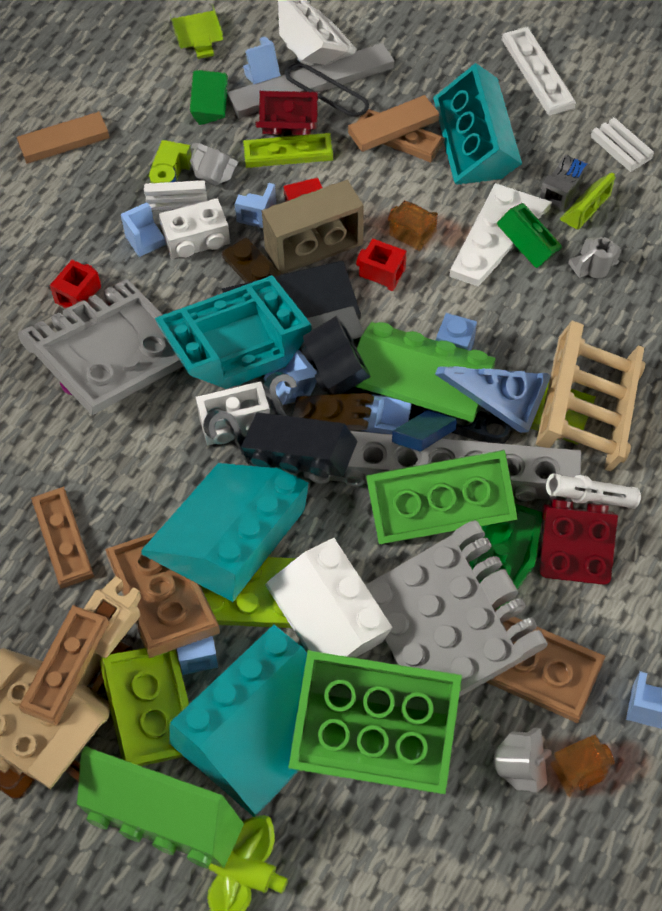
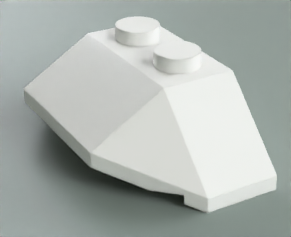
(311, 34)

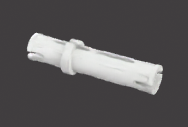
(565, 486)

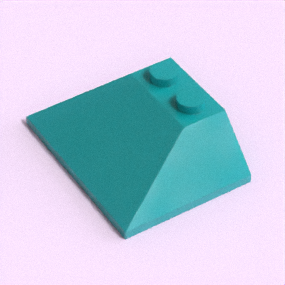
(236, 333)

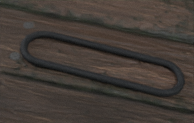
(353, 114)

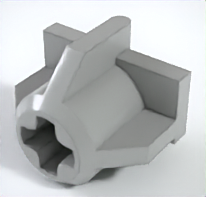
(211, 164)
(596, 257)
(522, 760)

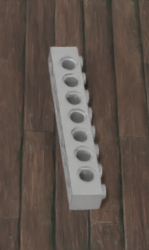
(523, 461)

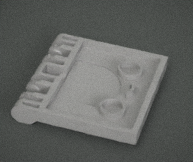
(104, 349)
(449, 618)

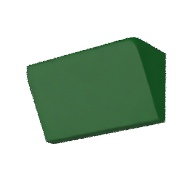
(208, 96)
(529, 235)

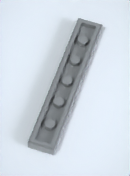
(351, 68)

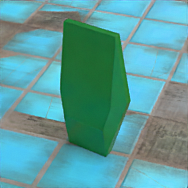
(514, 544)

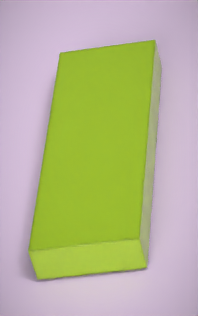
(288, 150)

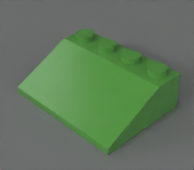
(375, 722)

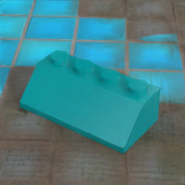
(476, 128)

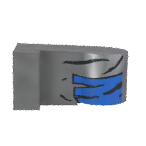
(564, 181)

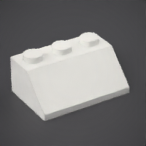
(329, 603)

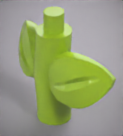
(246, 868)

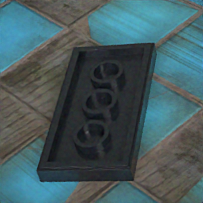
(317, 289)

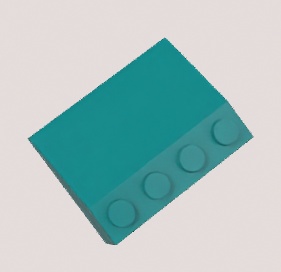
(229, 526)
(247, 721)

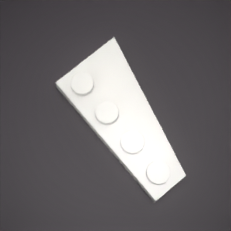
(486, 241)

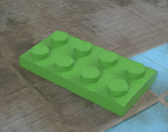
(441, 496)

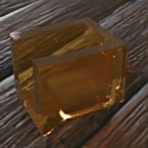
(412, 224)
(582, 764)

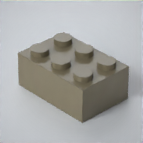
(313, 227)

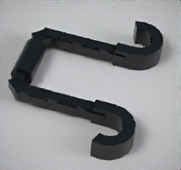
(270, 392)

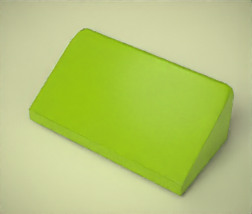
(589, 202)

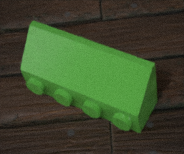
(406, 365)
(157, 809)

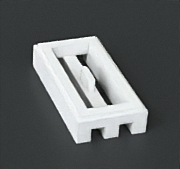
(625, 141)
(174, 194)

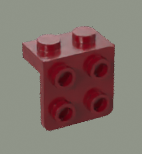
(287, 110)
(578, 542)

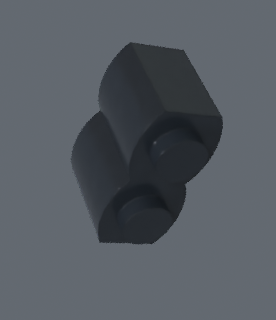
(335, 357)

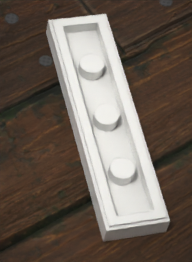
(538, 71)

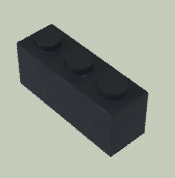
(299, 444)

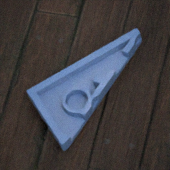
(506, 394)

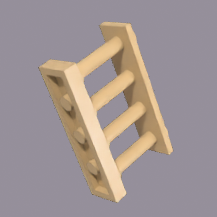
(560, 399)

